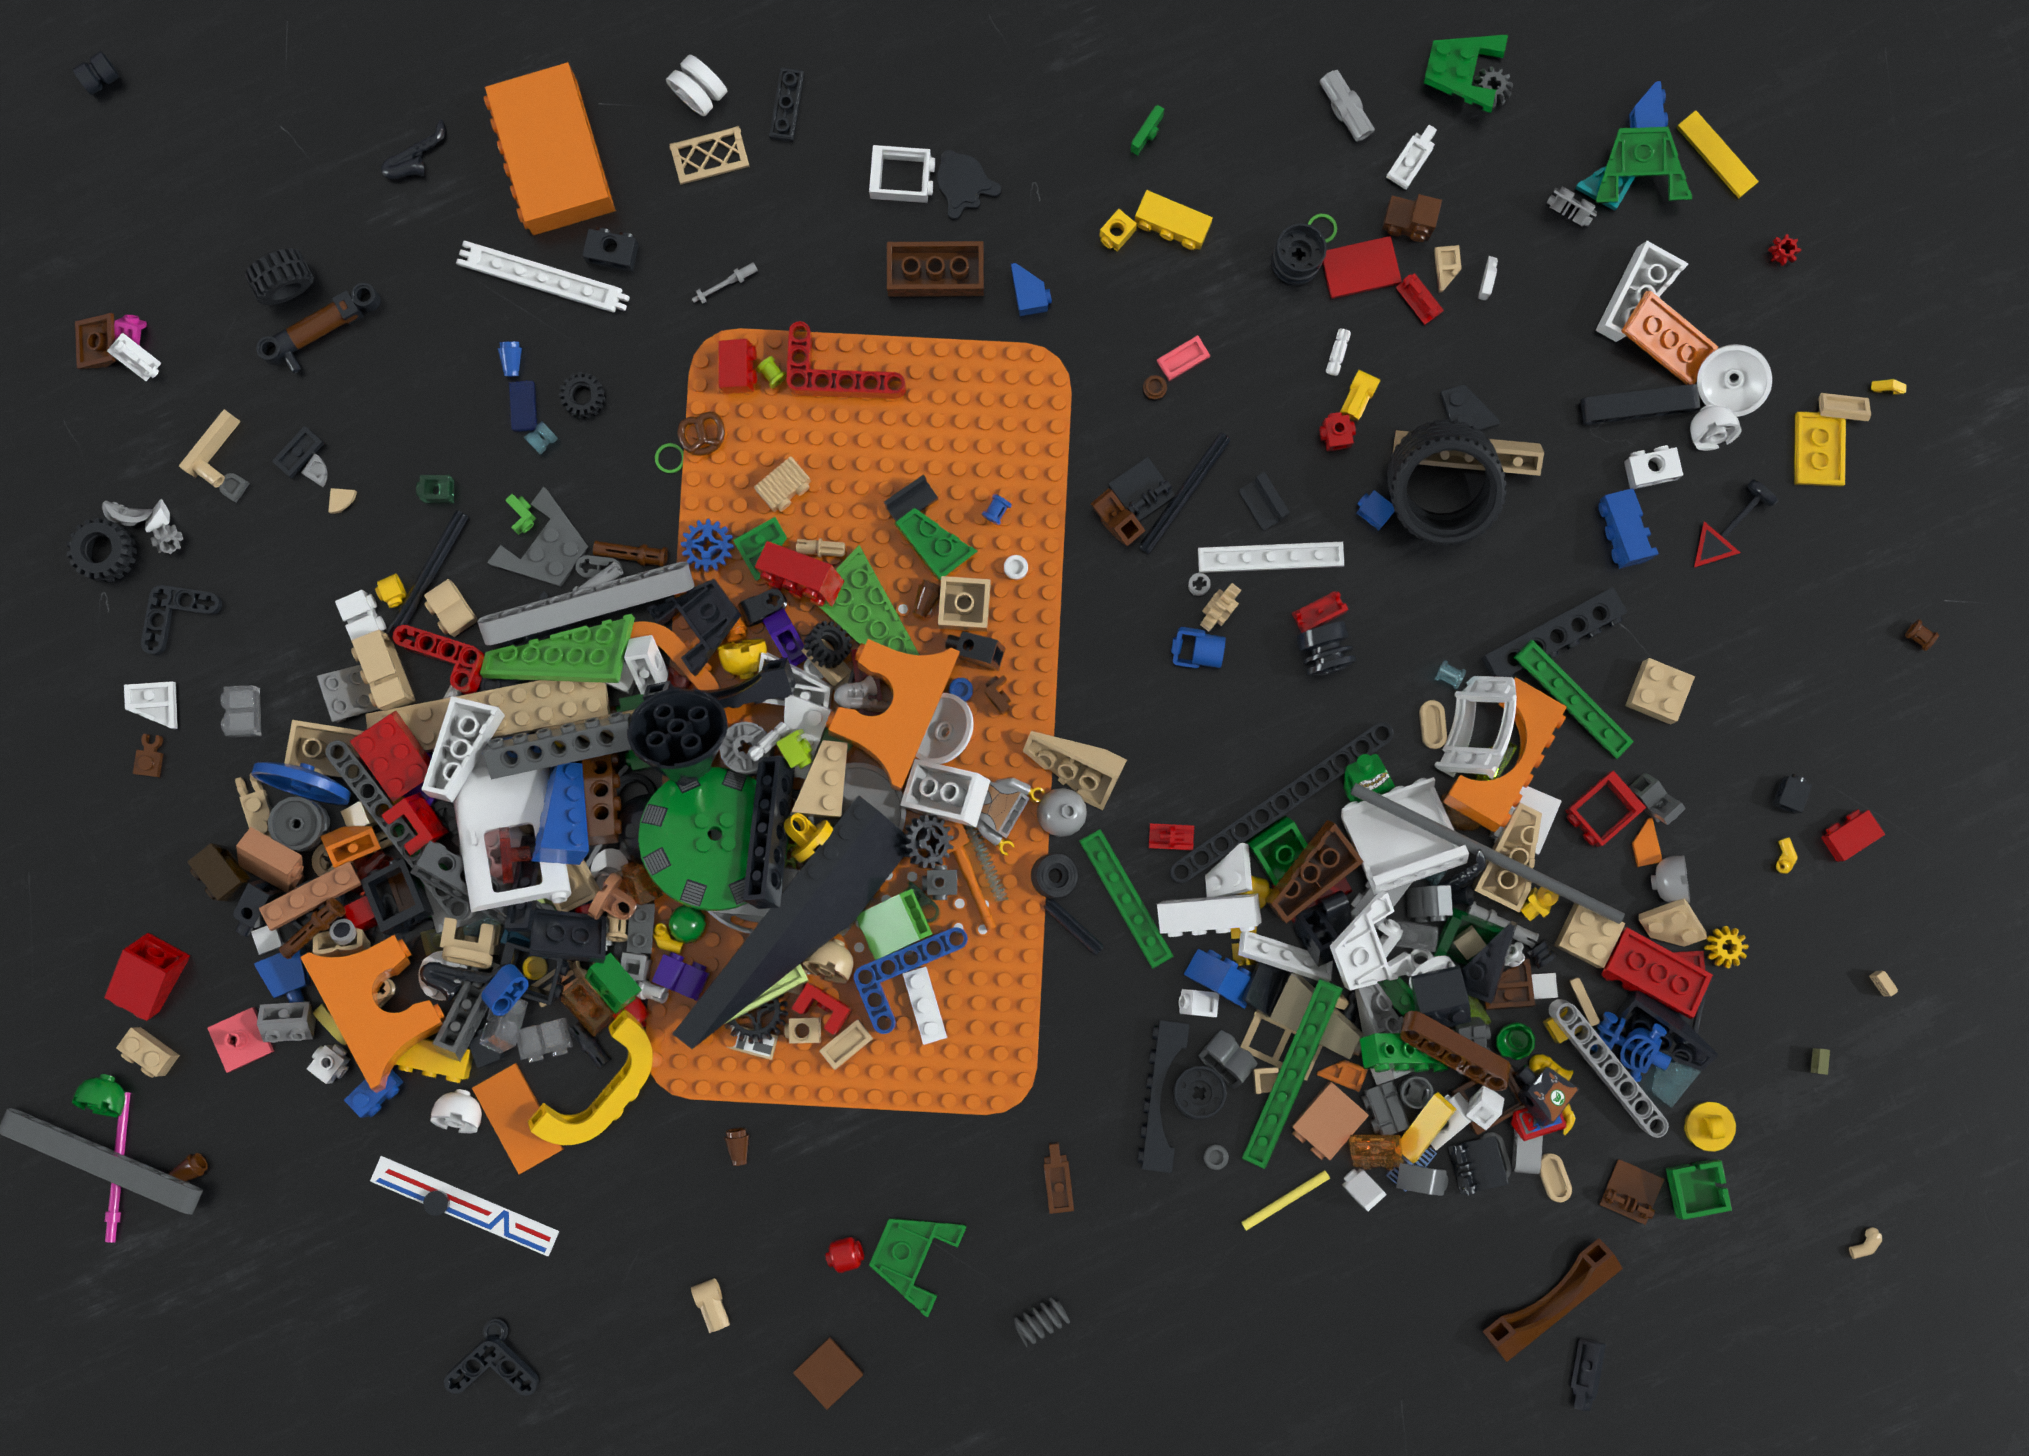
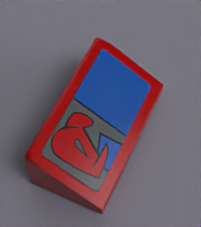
(1528, 1127)

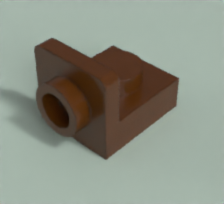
(1000, 698)

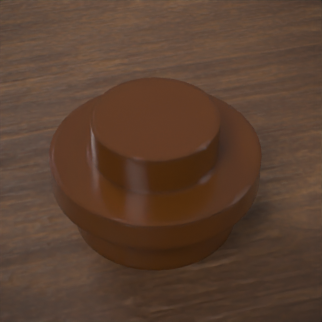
(1155, 387)

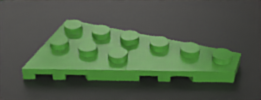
(865, 608)

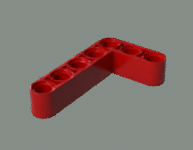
(835, 377)

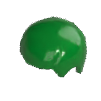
(687, 924)
(1515, 1041)

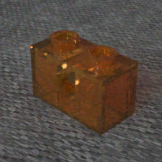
(587, 1006)

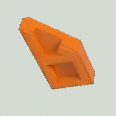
(1646, 845)
(1345, 1074)

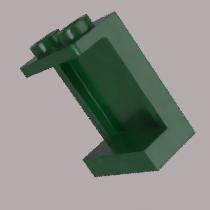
(1455, 925)

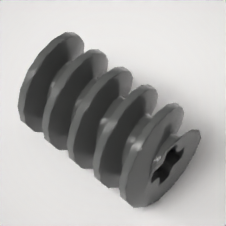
(1041, 1321)

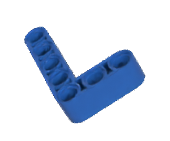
(901, 967)

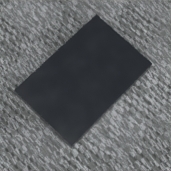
(568, 936)

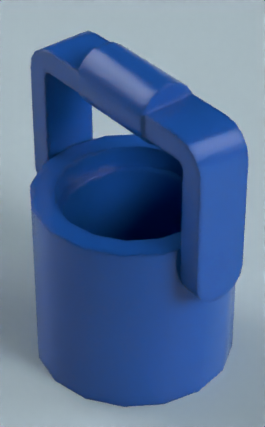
(1207, 649)

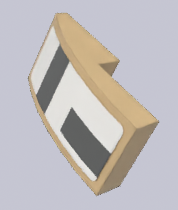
(763, 1050)

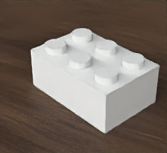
(945, 792)

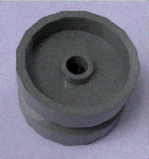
(285, 819)

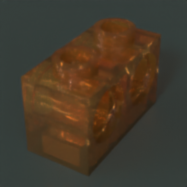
(638, 883)

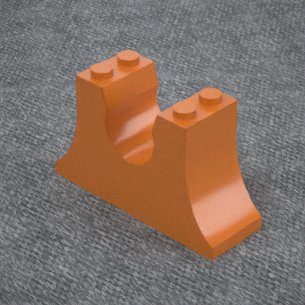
(898, 732)
(350, 993)

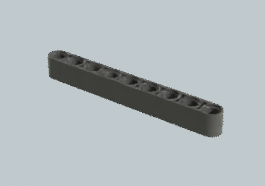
(372, 805)
(100, 1161)

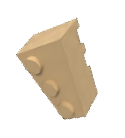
(824, 785)

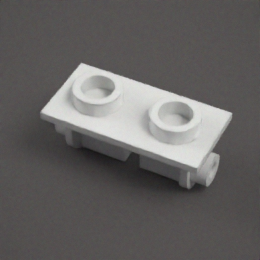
(134, 357)

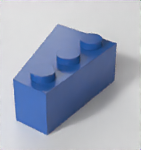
(1626, 528)

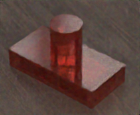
(511, 854)
(364, 866)

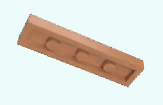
(310, 896)

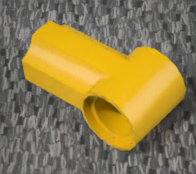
(1361, 391)

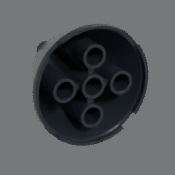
(678, 733)

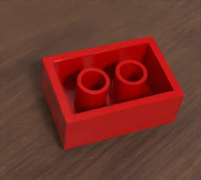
(799, 574)
(393, 755)

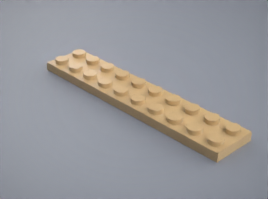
(525, 708)

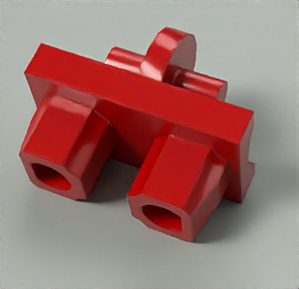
(1171, 836)

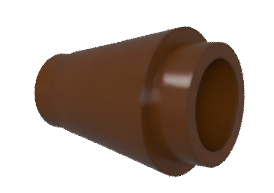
(926, 597)
(737, 1145)
(190, 1167)

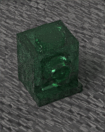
(429, 482)

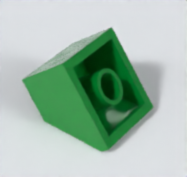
(1277, 847)

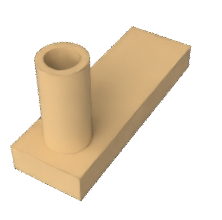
(197, 460)

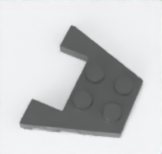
(554, 550)

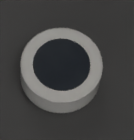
(342, 931)

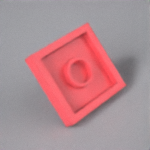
(239, 1040)

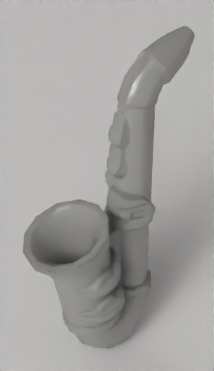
(856, 696)

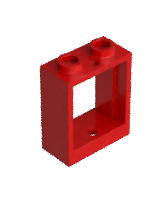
(1623, 793)

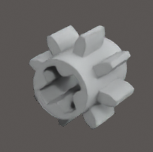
(166, 538)

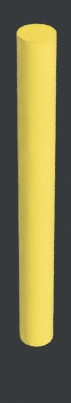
(1285, 1200)

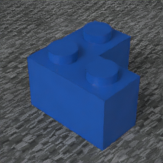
(1219, 975)

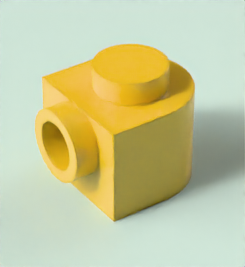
(391, 590)

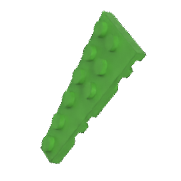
(571, 655)

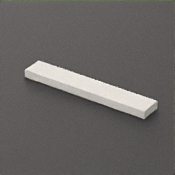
(1270, 557)

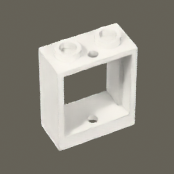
(904, 154)

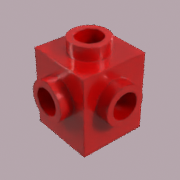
(1334, 439)

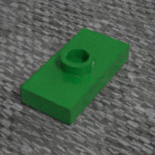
(1148, 130)

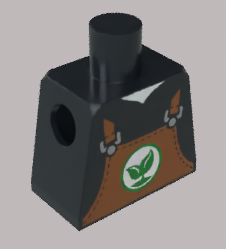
(1545, 1093)

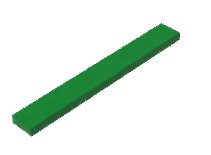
(1292, 1073)

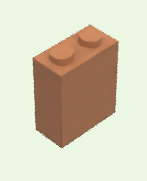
(270, 860)
(1328, 1121)

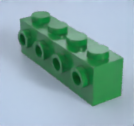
(1389, 1052)

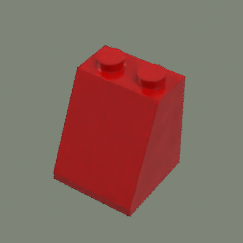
(146, 976)

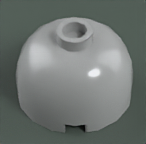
(1061, 812)
(1671, 879)

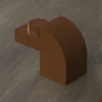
(1117, 518)

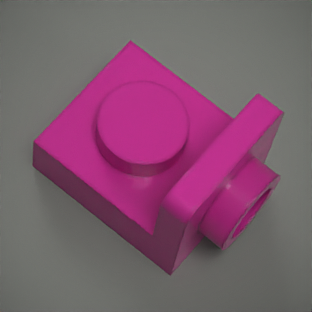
(130, 326)

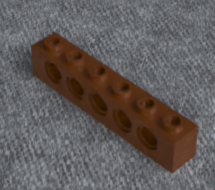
(605, 830)

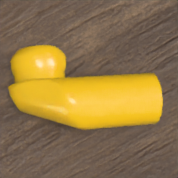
(1788, 857)
(664, 941)

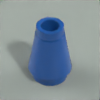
(510, 358)

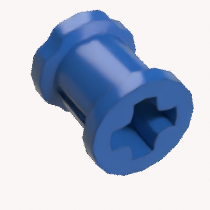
(996, 509)

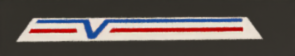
(466, 1206)

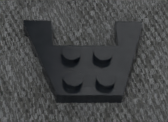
(707, 613)

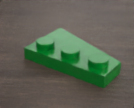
(934, 545)

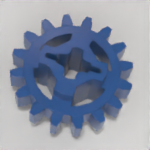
(707, 535)

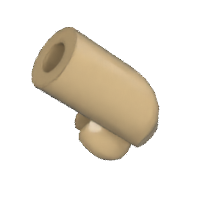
(1870, 1245)

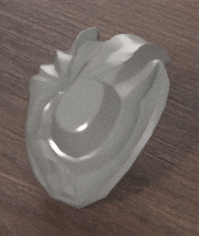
(124, 515)

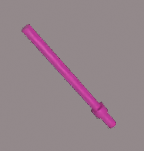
(113, 1215)

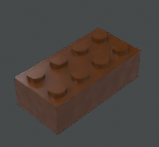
(935, 268)

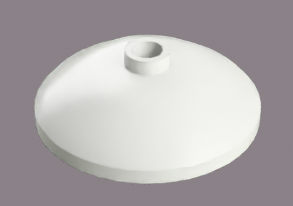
(1740, 395)
(952, 716)

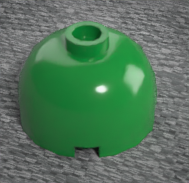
(101, 1096)

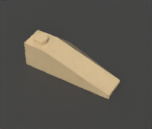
(1518, 842)

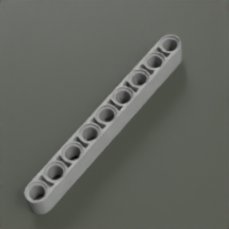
(586, 603)

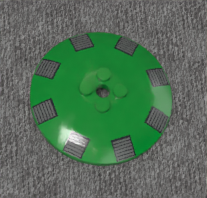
(677, 845)

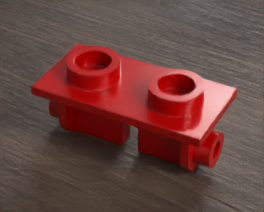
(1419, 298)

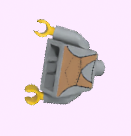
(1002, 808)

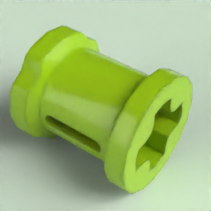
(771, 372)

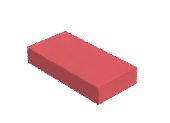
(1183, 358)

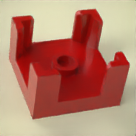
(421, 817)
(826, 1002)

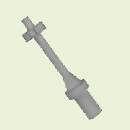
(738, 275)

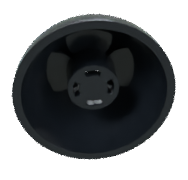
(630, 817)

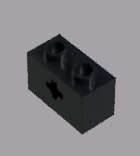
(1316, 934)

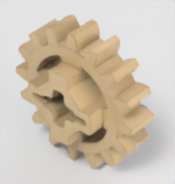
(1220, 607)

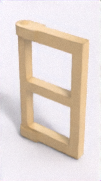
(1272, 1060)

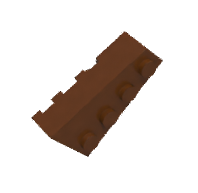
(1314, 872)

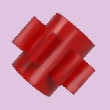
(1789, 246)

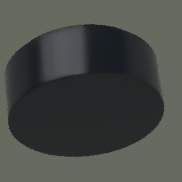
(436, 1202)

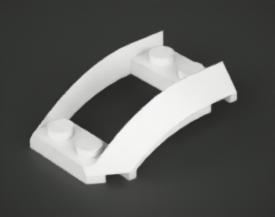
(1466, 759)

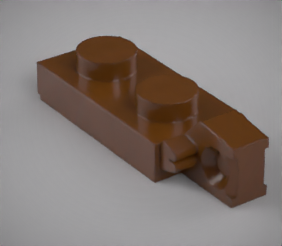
(1058, 1181)

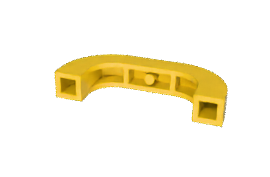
(609, 1104)

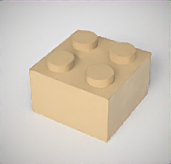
(964, 604)
(1659, 691)
(1588, 936)

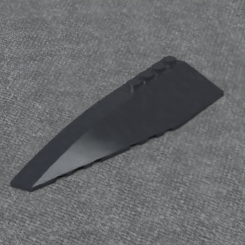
(812, 910)

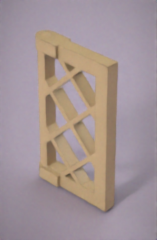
(702, 173)

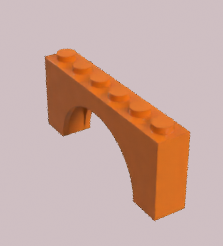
(1491, 800)

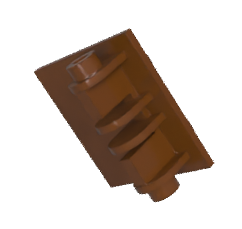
(1632, 1192)

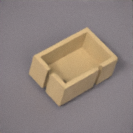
(382, 671)

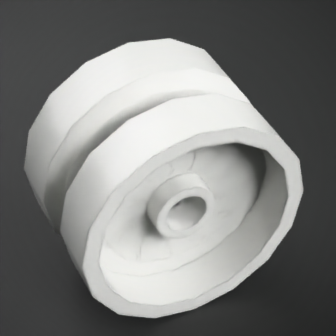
(696, 85)

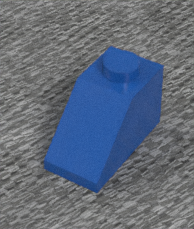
(1029, 292)

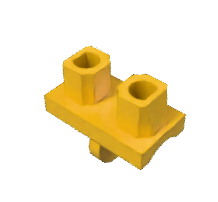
(1538, 903)

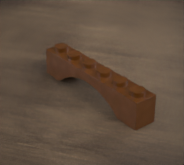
(1519, 1329)

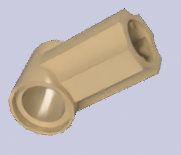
(708, 1299)

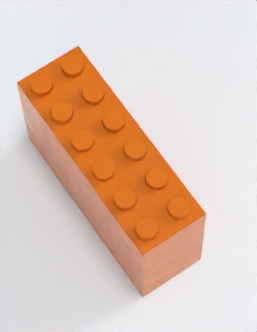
(548, 149)

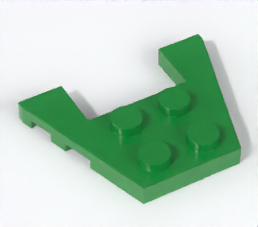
(1454, 64)
(1643, 153)
(903, 1252)

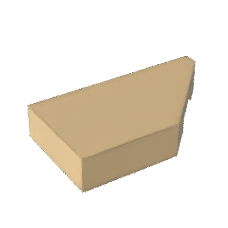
(1447, 265)

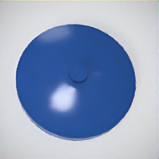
(301, 781)

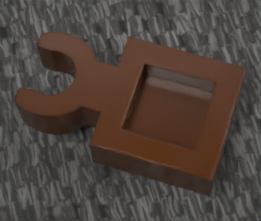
(149, 761)

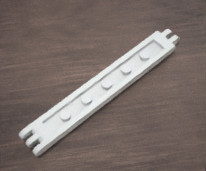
(542, 277)

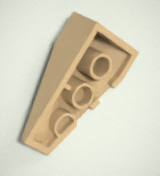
(1083, 767)

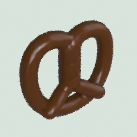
(701, 433)

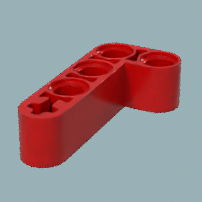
(439, 652)

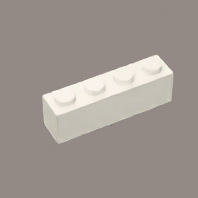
(1209, 914)

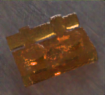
(1376, 1151)

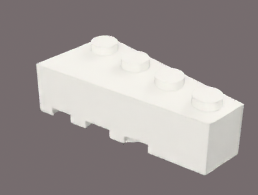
(1647, 271)
(460, 744)

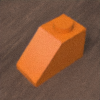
(349, 843)

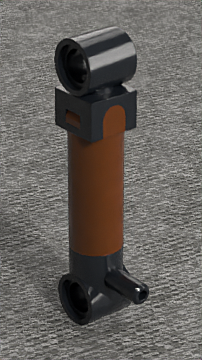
(341, 311)

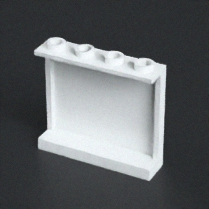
(1396, 849)

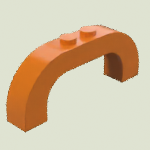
(675, 650)

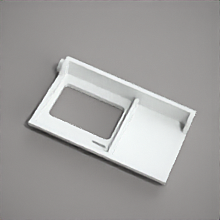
(495, 804)

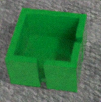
(1695, 1189)

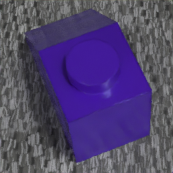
(785, 637)

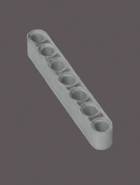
(1616, 1076)

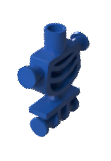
(1611, 1036)

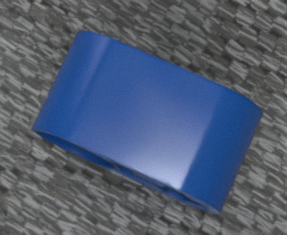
(504, 990)

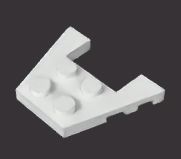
(1360, 951)

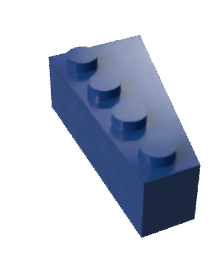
(563, 820)

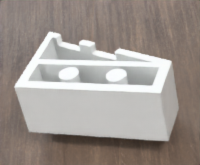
(806, 687)

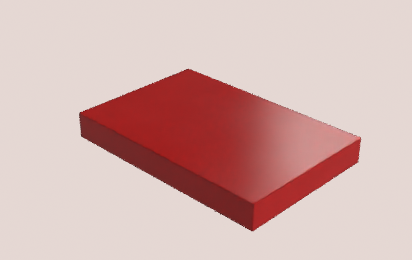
(1361, 267)

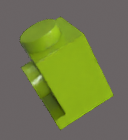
(796, 750)

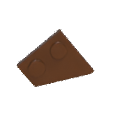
(1514, 989)

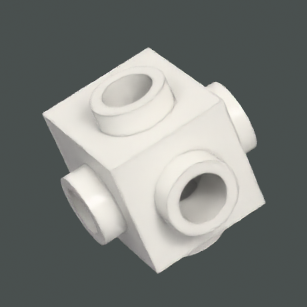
(321, 1064)

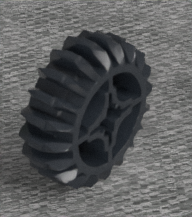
(759, 1031)

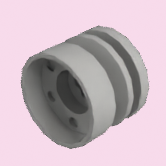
(732, 744)

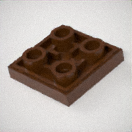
(828, 1373)

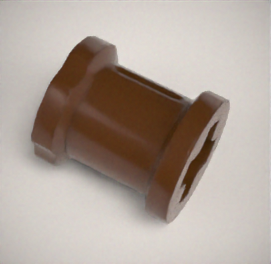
(1921, 635)

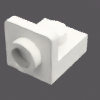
(1394, 933)
(1198, 1003)

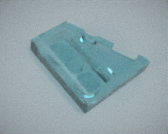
(1673, 1082)

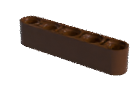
(1455, 1051)

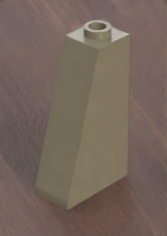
(1340, 1033)

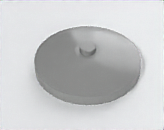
(875, 788)

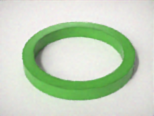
(1329, 218)
(657, 456)

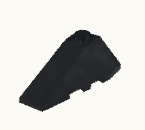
(1680, 1041)

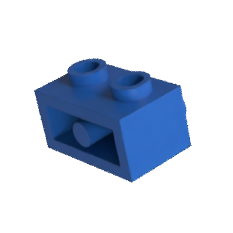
(367, 1102)

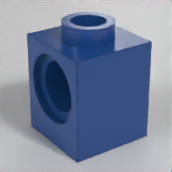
(1375, 509)

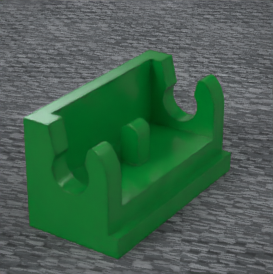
(613, 983)

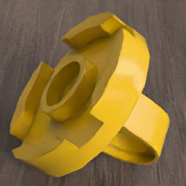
(808, 837)
(1710, 1126)

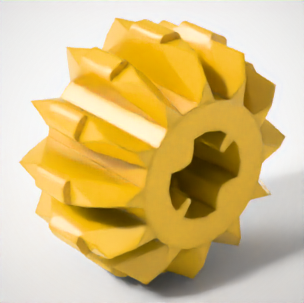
(1730, 938)

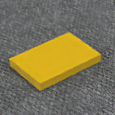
(1819, 450)

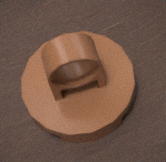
(609, 898)

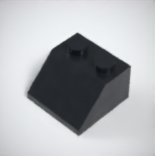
(1442, 996)

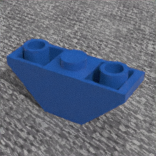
(1650, 110)

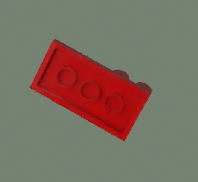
(1657, 973)

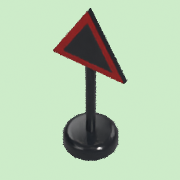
(1713, 545)

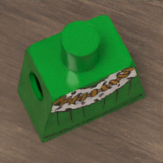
(1368, 773)

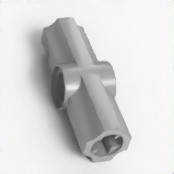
(1347, 105)

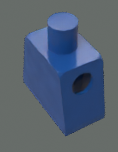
(285, 975)

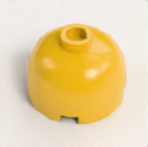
(743, 657)

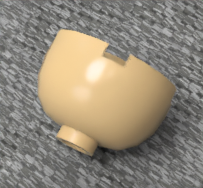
(832, 961)

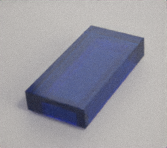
(523, 405)

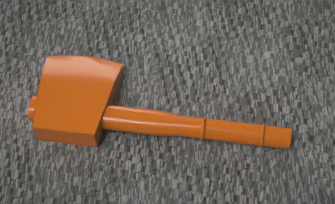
(959, 841)

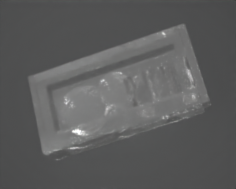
(1418, 936)

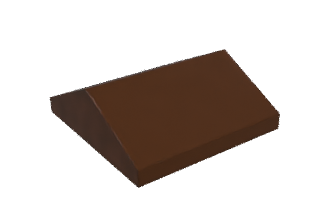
(93, 340)

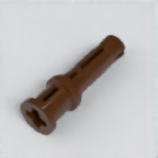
(643, 551)
(320, 921)

